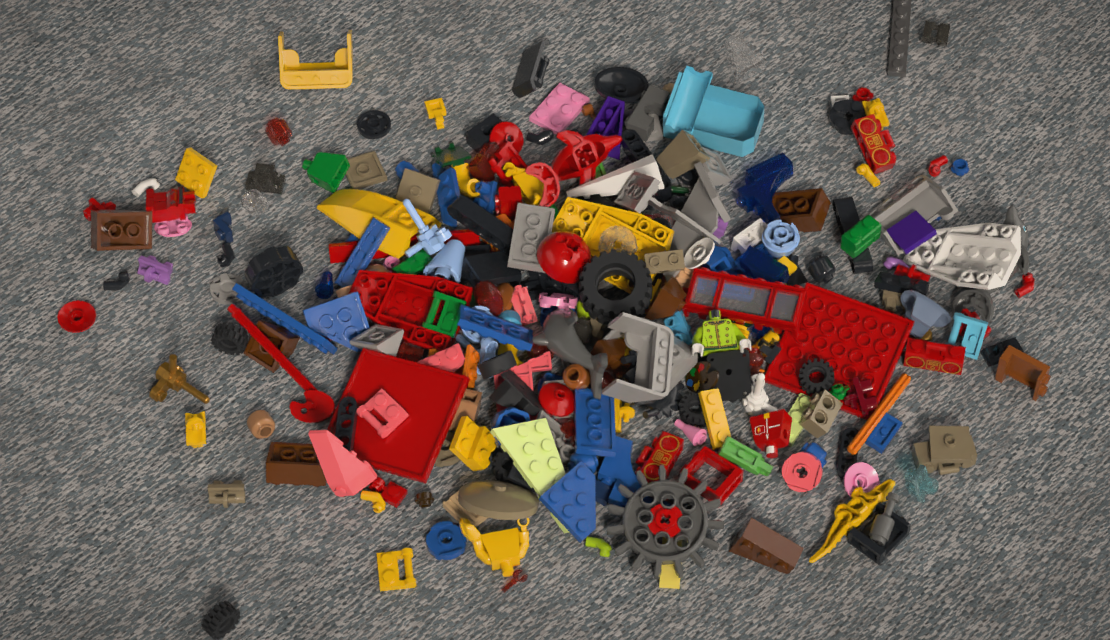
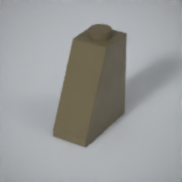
(682, 155)

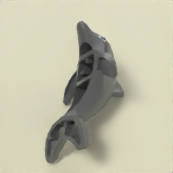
(981, 298)
(564, 342)

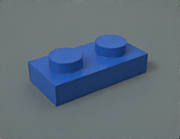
(884, 433)

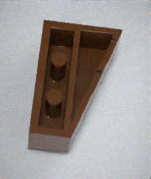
(766, 547)

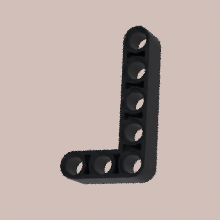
(636, 150)

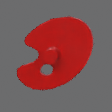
(318, 406)

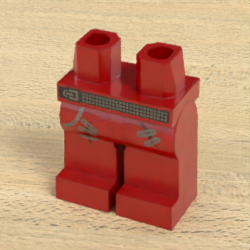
(170, 204)

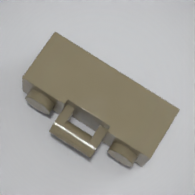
(921, 456)

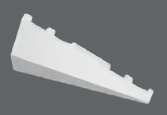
(615, 181)

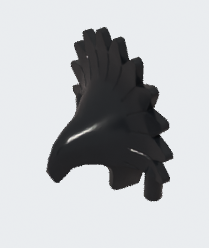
(656, 407)

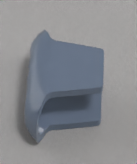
(924, 312)

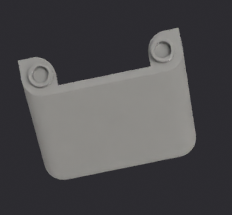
(918, 195)

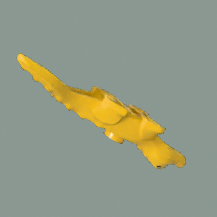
(853, 514)

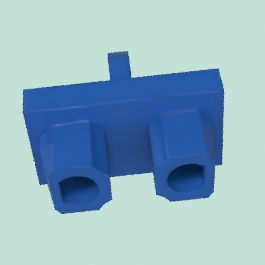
(487, 195)

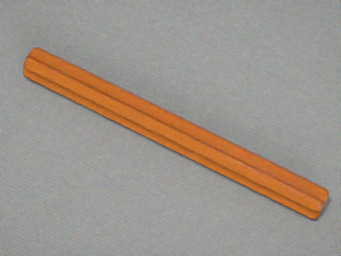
(878, 414)

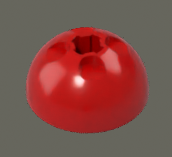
(563, 256)

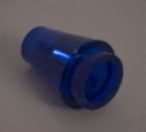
(325, 286)

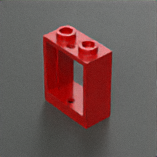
(734, 474)

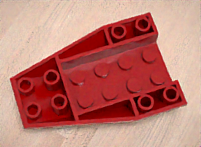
(405, 302)

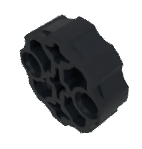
(273, 271)

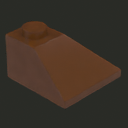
(668, 301)
(279, 336)
(615, 350)

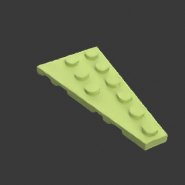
(533, 454)

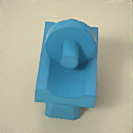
(679, 326)

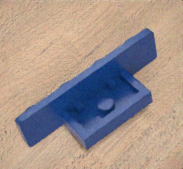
(447, 191)

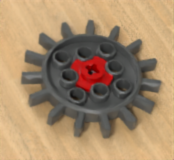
(670, 552)

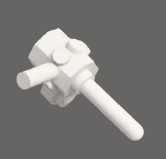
(757, 399)

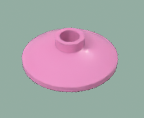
(864, 474)

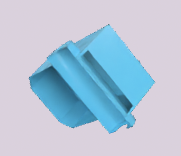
(713, 115)

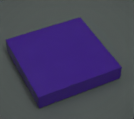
(911, 232)

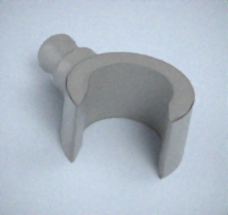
(564, 447)

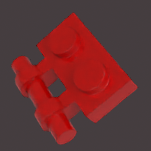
(505, 154)

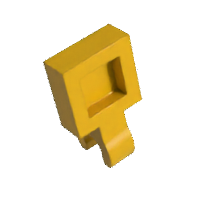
(436, 109)

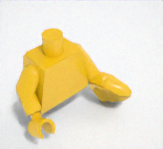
(530, 186)
(499, 548)

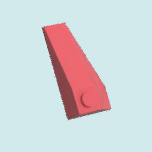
(341, 467)

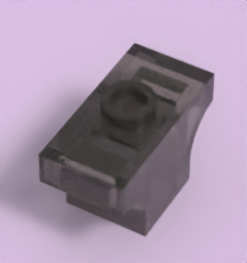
(265, 179)

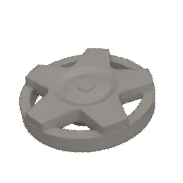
(225, 287)

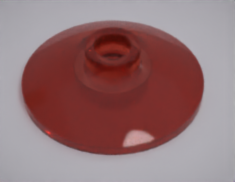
(489, 296)

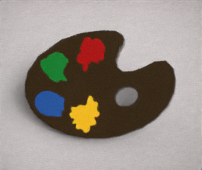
(698, 378)

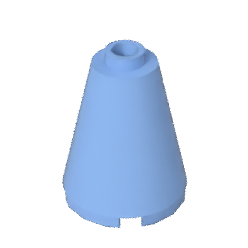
(447, 262)

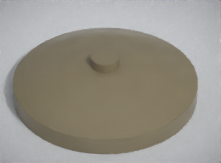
(498, 500)

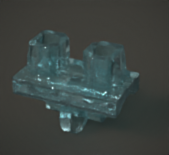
(920, 483)

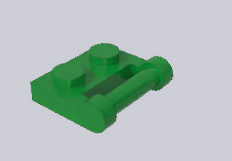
(448, 319)

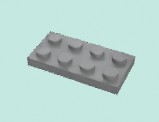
(530, 228)

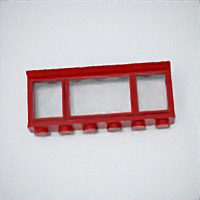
(746, 300)

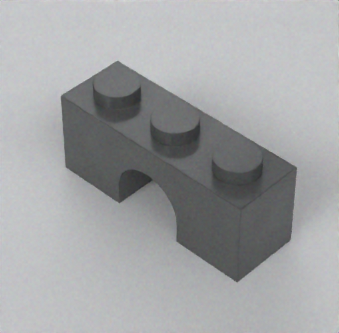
(651, 102)

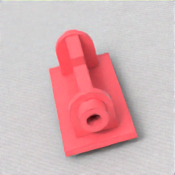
(523, 305)

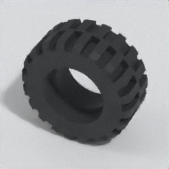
(615, 264)

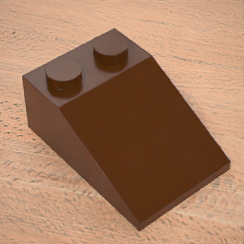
(803, 208)
(121, 230)

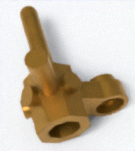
(173, 376)

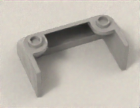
(681, 360)
(653, 363)

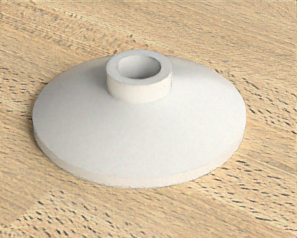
(699, 253)

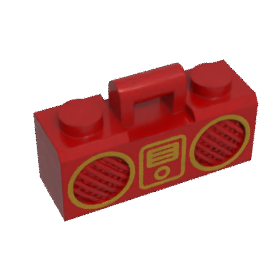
(872, 144)
(934, 356)
(664, 452)

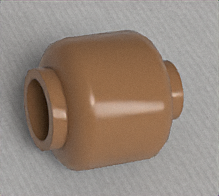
(260, 424)

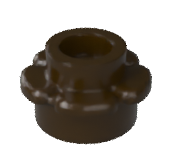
(424, 499)

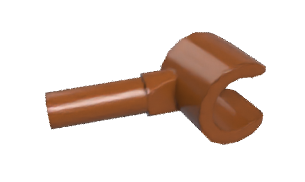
(588, 110)

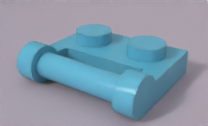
(973, 334)

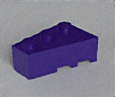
(610, 122)

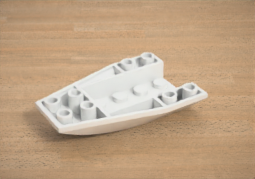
(970, 255)

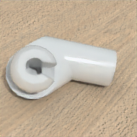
(143, 185)

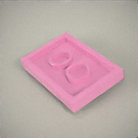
(559, 109)

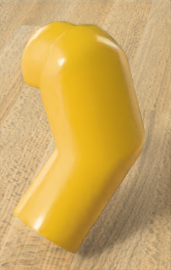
(867, 173)
(378, 502)

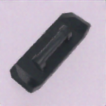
(525, 80)

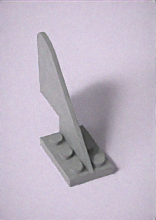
(639, 193)

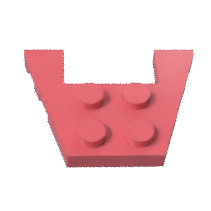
(524, 372)

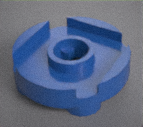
(445, 551)

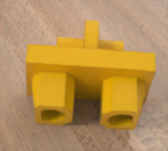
(877, 108)
(622, 412)
(195, 429)

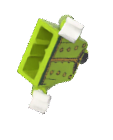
(718, 336)

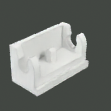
(749, 236)

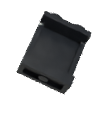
(490, 268)
(861, 540)

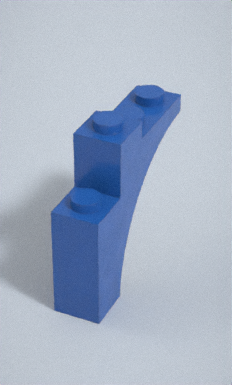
(619, 471)

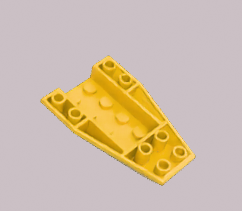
(356, 209)
(592, 219)

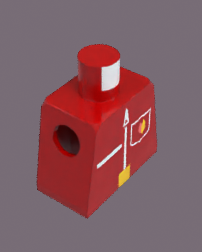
(771, 431)

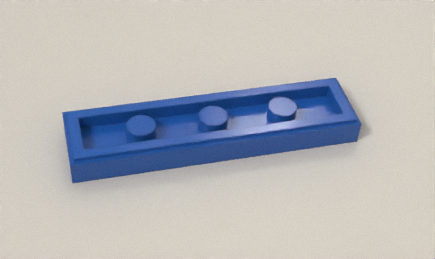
(363, 252)

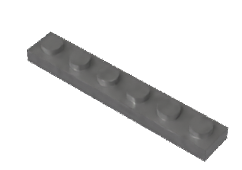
(899, 38)

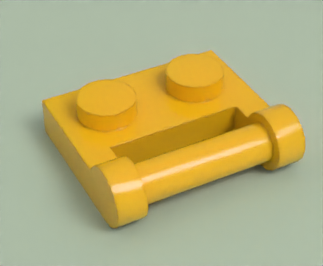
(389, 571)

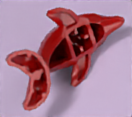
(574, 160)

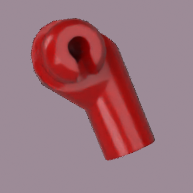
(934, 165)
(1027, 285)

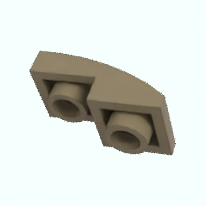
(597, 333)

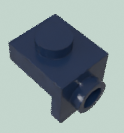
(221, 227)

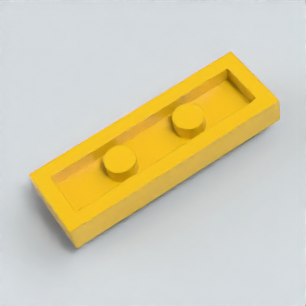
(714, 417)

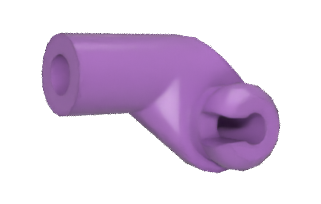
(892, 261)

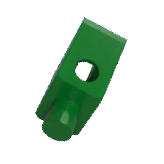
(327, 170)

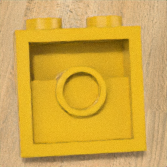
(472, 444)

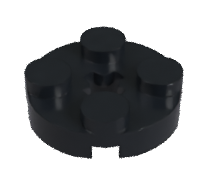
(843, 107)

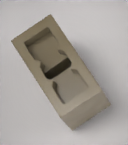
(665, 261)
(820, 413)

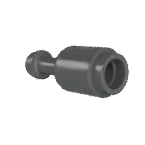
(883, 523)

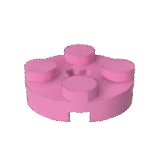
(563, 301)

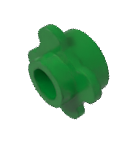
(839, 391)

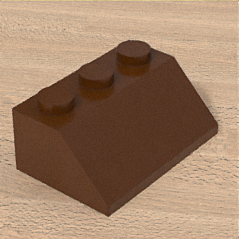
(293, 465)

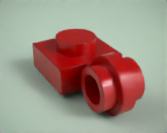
(392, 494)

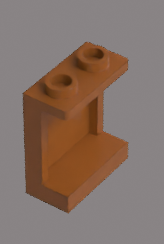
(1024, 369)

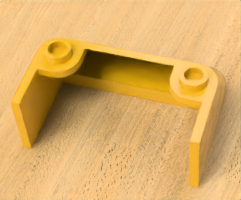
(315, 75)

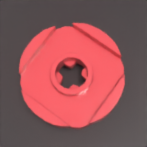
(808, 481)

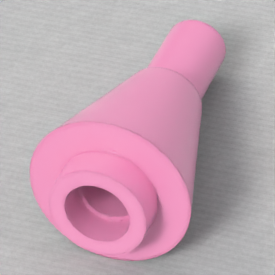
(695, 434)

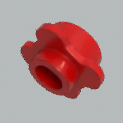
(863, 94)

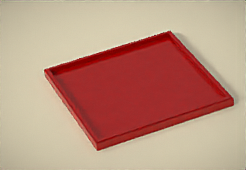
(424, 392)

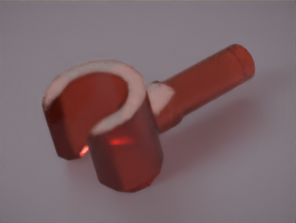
(514, 580)

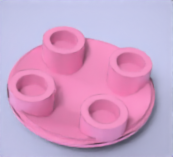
(173, 228)

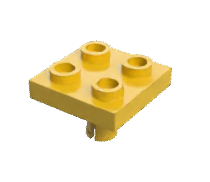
(196, 172)

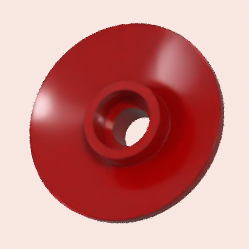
(503, 130)
(76, 310)
(556, 405)

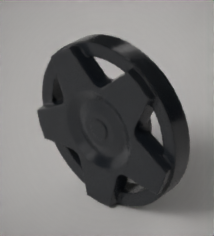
(374, 126)

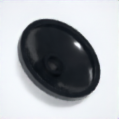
(621, 84)

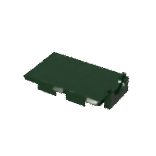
(450, 156)

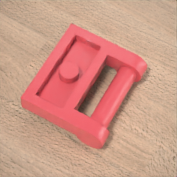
(387, 408)

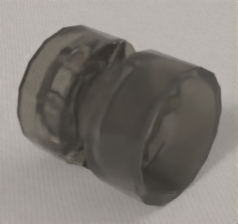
(942, 33)

